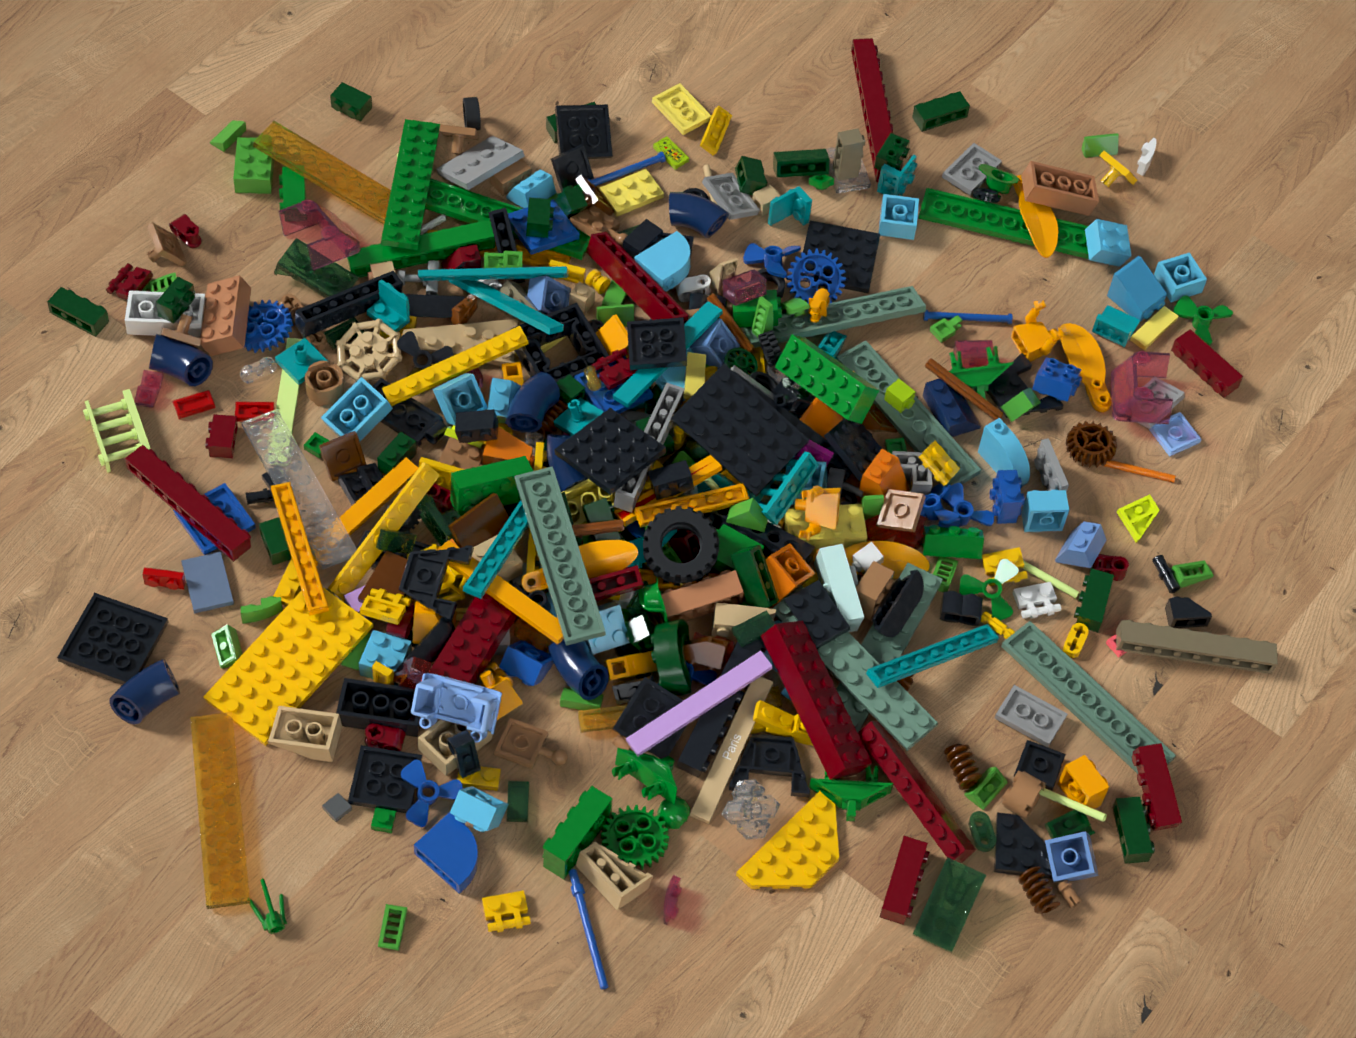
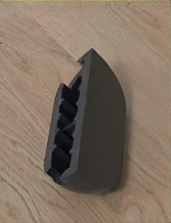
(432, 305)
(899, 604)
(432, 643)

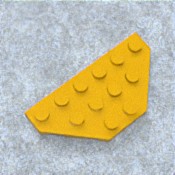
(798, 851)

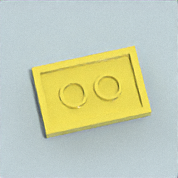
(681, 109)
(632, 192)

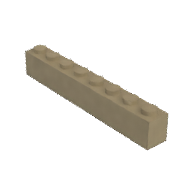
(1196, 646)

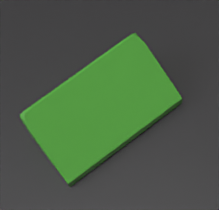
(229, 135)
(1095, 145)
(624, 312)
(226, 646)
(572, 700)
(986, 788)

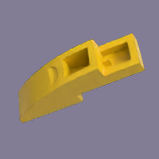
(780, 722)

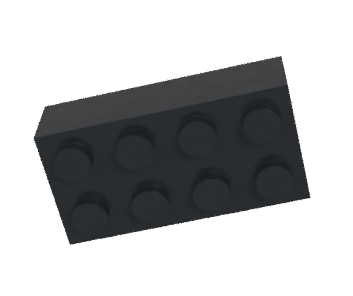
(378, 703)

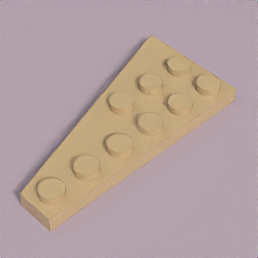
(463, 336)

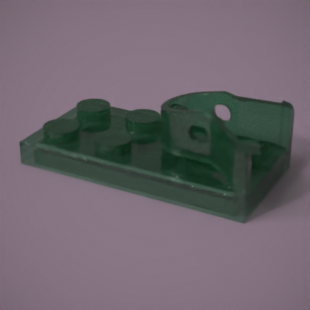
(324, 280)
(435, 521)
(949, 905)

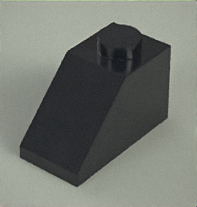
(1186, 613)

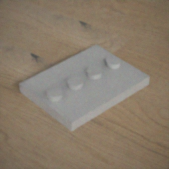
(480, 162)

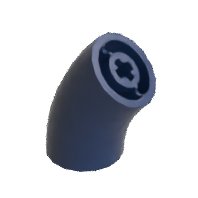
(696, 213)
(180, 360)
(532, 403)
(565, 474)
(579, 668)
(144, 692)

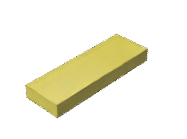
(1154, 328)
(694, 373)

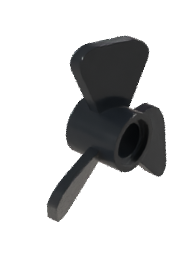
(409, 344)

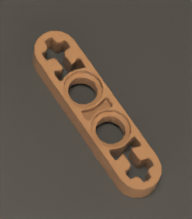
(297, 305)

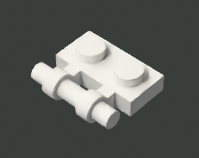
(1036, 595)

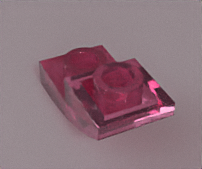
(149, 389)
(671, 902)

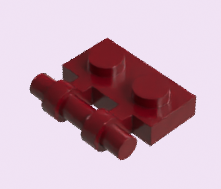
(134, 281)
(616, 374)

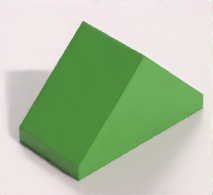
(1020, 404)
(747, 515)

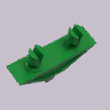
(979, 377)
(650, 771)
(852, 794)

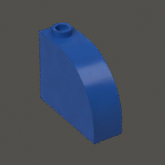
(450, 852)

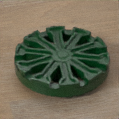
(741, 361)

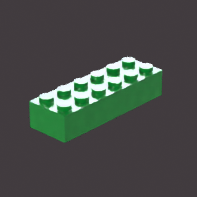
(827, 379)

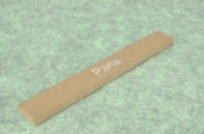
(730, 751)

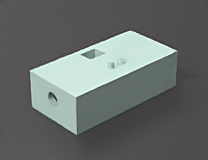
(837, 580)

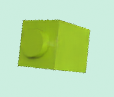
(900, 395)

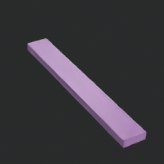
(699, 703)

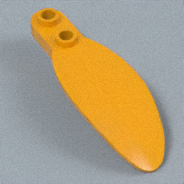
(1039, 222)
(1086, 355)
(895, 556)
(598, 558)

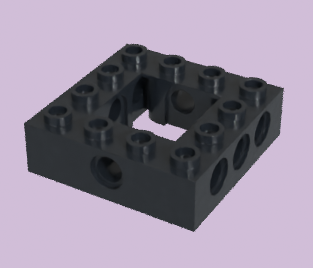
(579, 333)

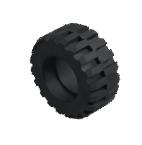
(680, 519)

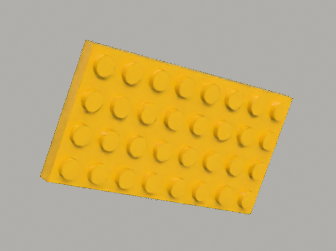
(287, 663)

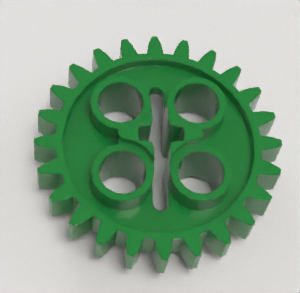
(630, 820)

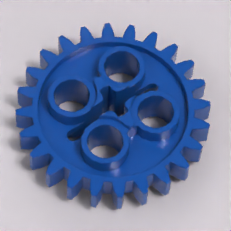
(820, 262)
(267, 325)

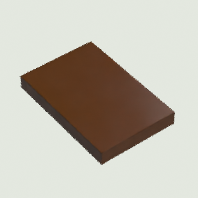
(480, 522)
(386, 575)

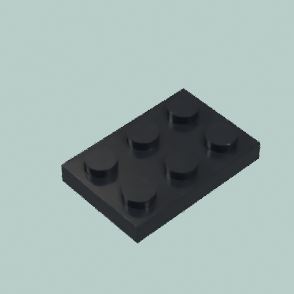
(818, 613)

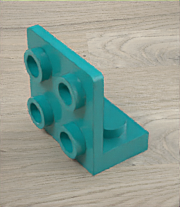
(894, 181)
(792, 202)
(391, 308)
(1115, 325)

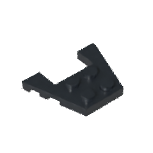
(1010, 384)
(425, 576)
(773, 757)

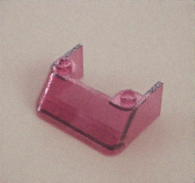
(336, 239)
(1137, 403)

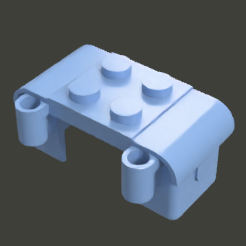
(457, 703)

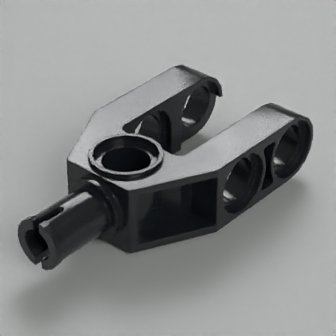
(790, 398)

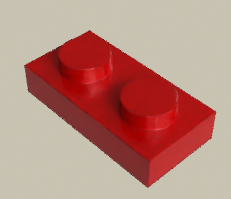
(249, 410)
(164, 578)

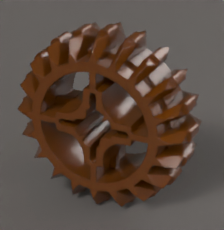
(1095, 446)

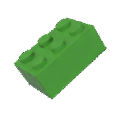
(252, 168)

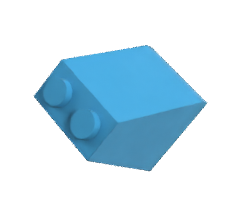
(1137, 290)

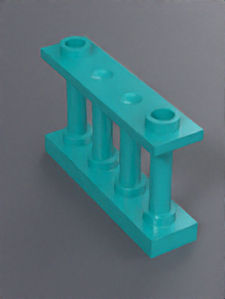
(788, 490)

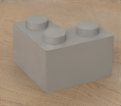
(918, 476)

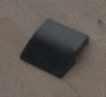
(360, 482)

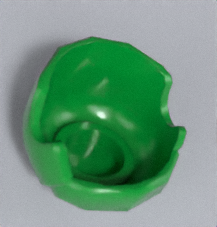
(673, 814)

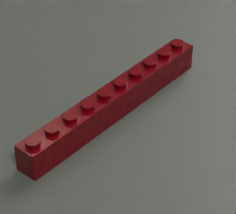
(871, 95)

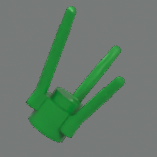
(274, 921)

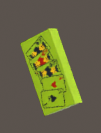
(674, 155)

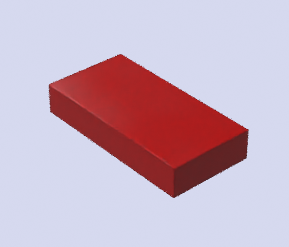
(193, 404)

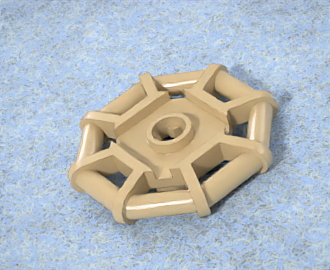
(362, 343)

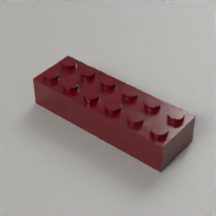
(474, 640)

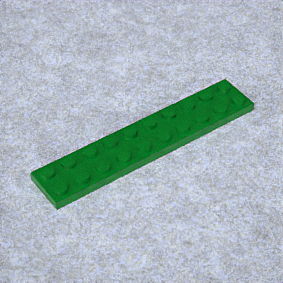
(410, 185)
(475, 207)
(996, 221)

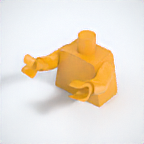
(1033, 337)
(820, 509)
(503, 683)

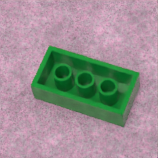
(477, 483)
(577, 831)

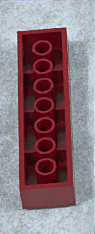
(816, 699)

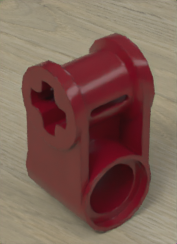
(186, 231)
(441, 497)
(1110, 564)
(405, 625)
(385, 737)

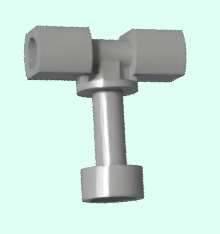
(431, 286)

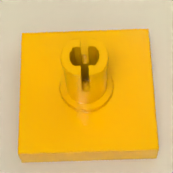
(1116, 170)

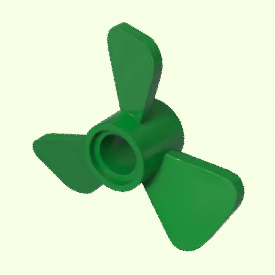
(1201, 316)
(971, 585)

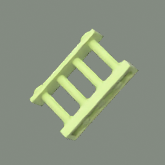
(131, 418)

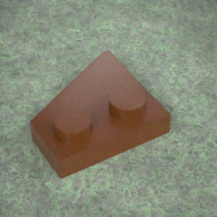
(464, 310)

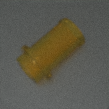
(593, 382)

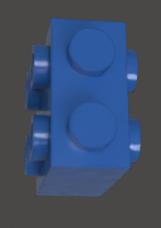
(1057, 379)
(1007, 496)

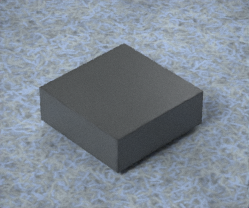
(337, 807)

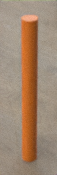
(1141, 471)

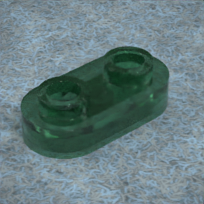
(983, 832)

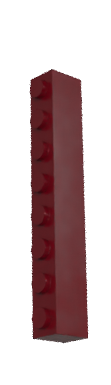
(633, 278)
(188, 502)
(916, 792)

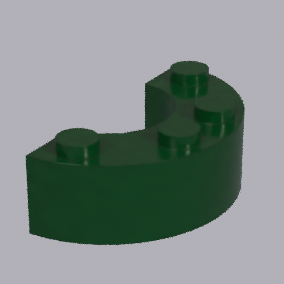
(669, 656)

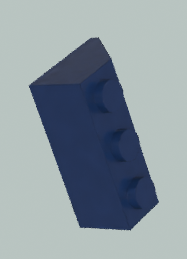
(949, 408)

